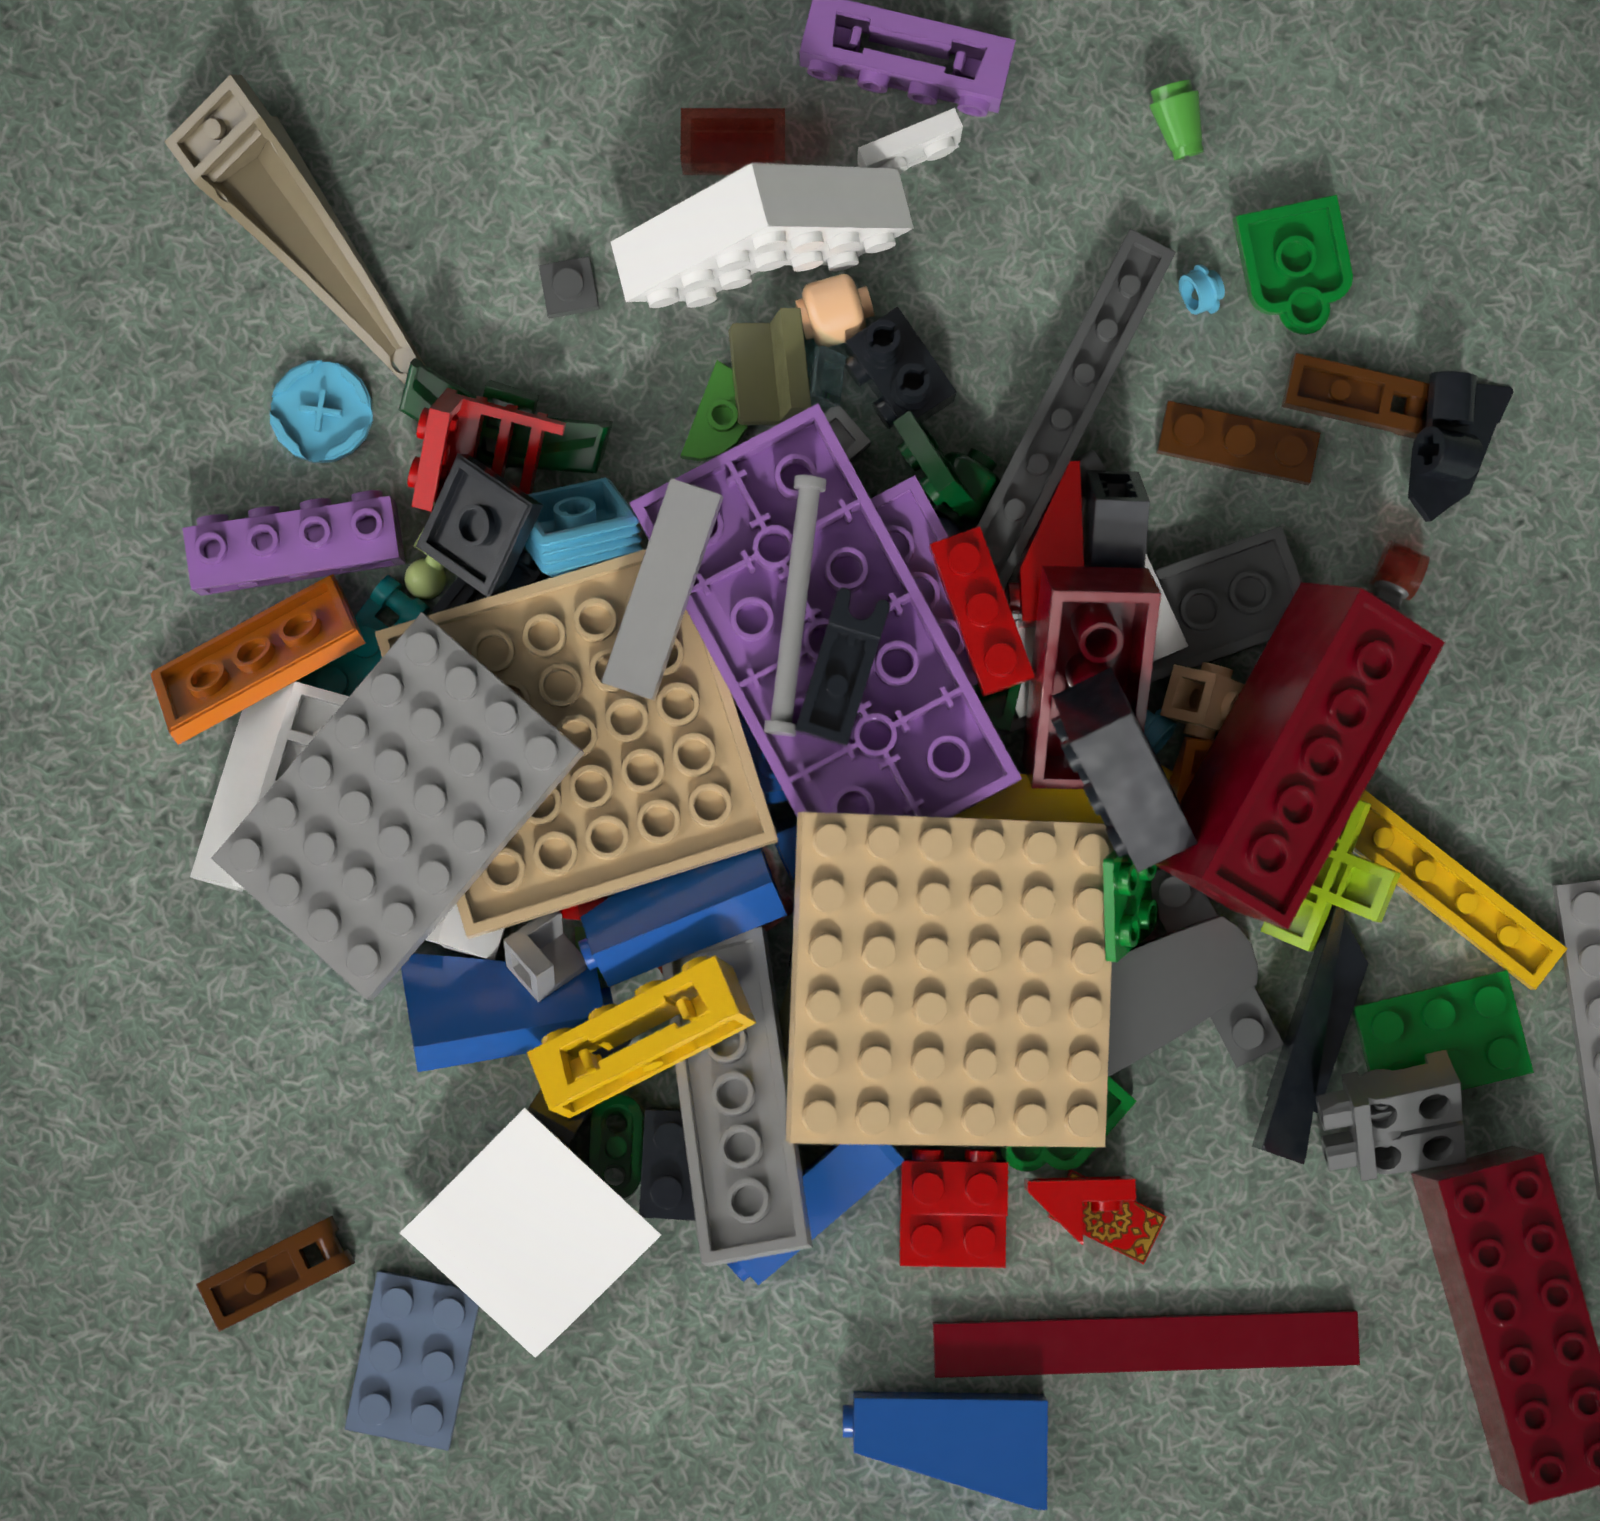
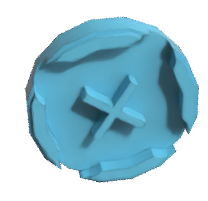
(321, 411)

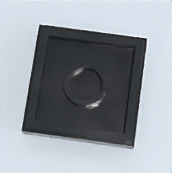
(479, 525)

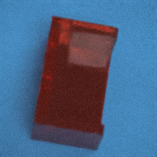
(730, 138)

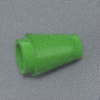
(1178, 117)

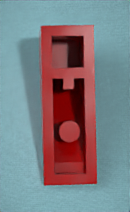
(1055, 544)

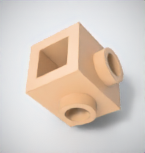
(1200, 698)

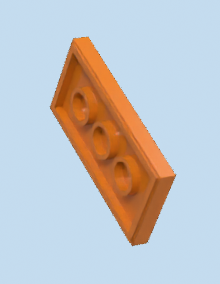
(256, 658)

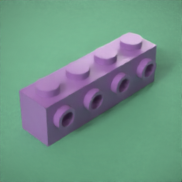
(293, 544)

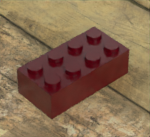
(1083, 627)

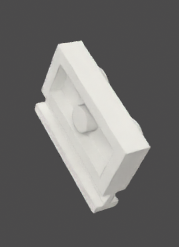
(914, 144)

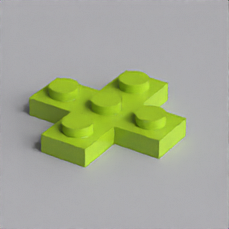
(1344, 882)

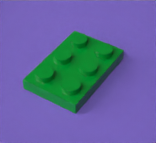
(1467, 1018)

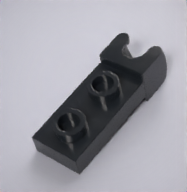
(841, 671)

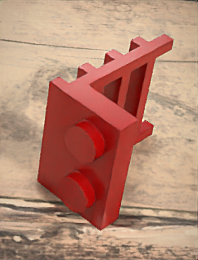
(455, 427)

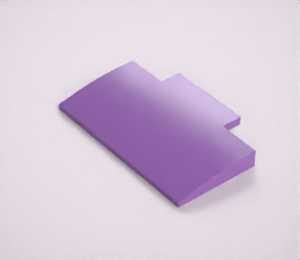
(920, 727)

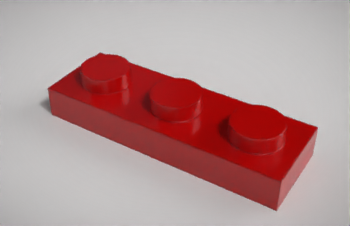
(981, 611)

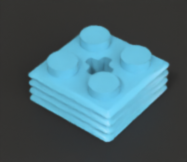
(582, 527)

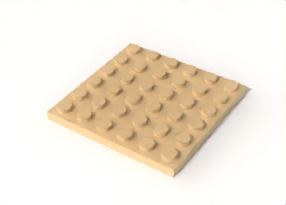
(657, 778)
(948, 982)

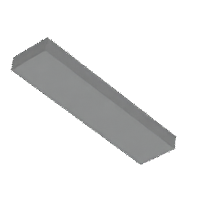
(662, 589)

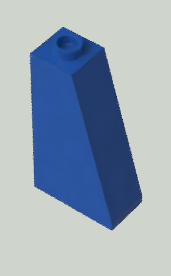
(679, 915)
(482, 1012)
(831, 1188)
(961, 1438)

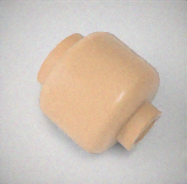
(834, 310)

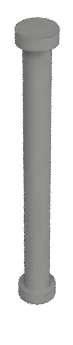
(795, 605)

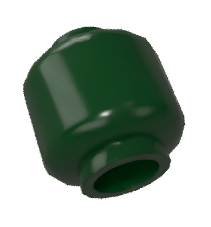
(978, 477)

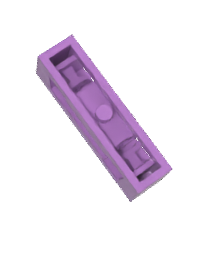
(834, 40)

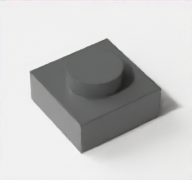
(568, 287)

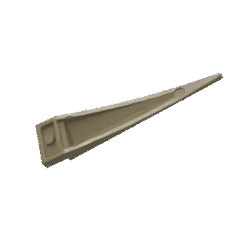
(261, 180)

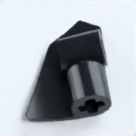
(1454, 441)

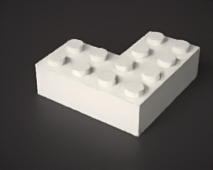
(760, 223)

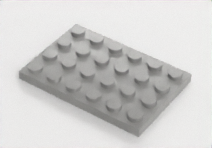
(397, 806)

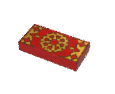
(1125, 1231)

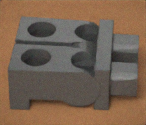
(1395, 1119)

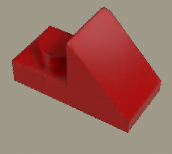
(1064, 1197)

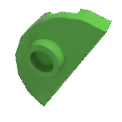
(716, 422)

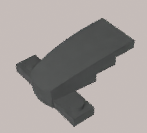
(1186, 977)

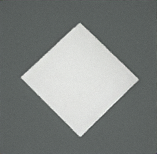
(530, 1233)

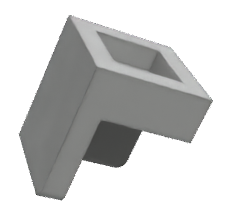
(543, 956)

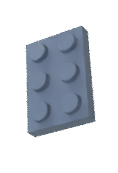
(412, 1361)

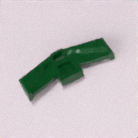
(576, 450)

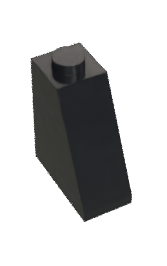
(1115, 519)

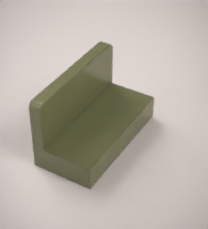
(769, 369)

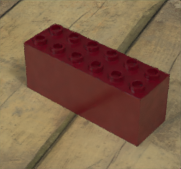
(1300, 749)
(1518, 1318)

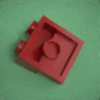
(953, 1210)

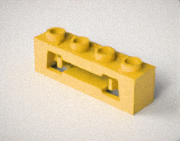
(703, 993)

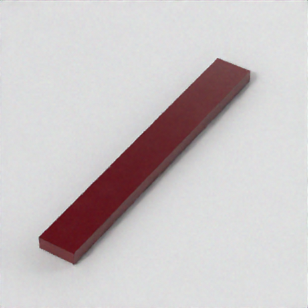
(1146, 1343)

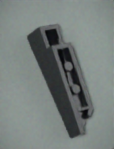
(1312, 1040)

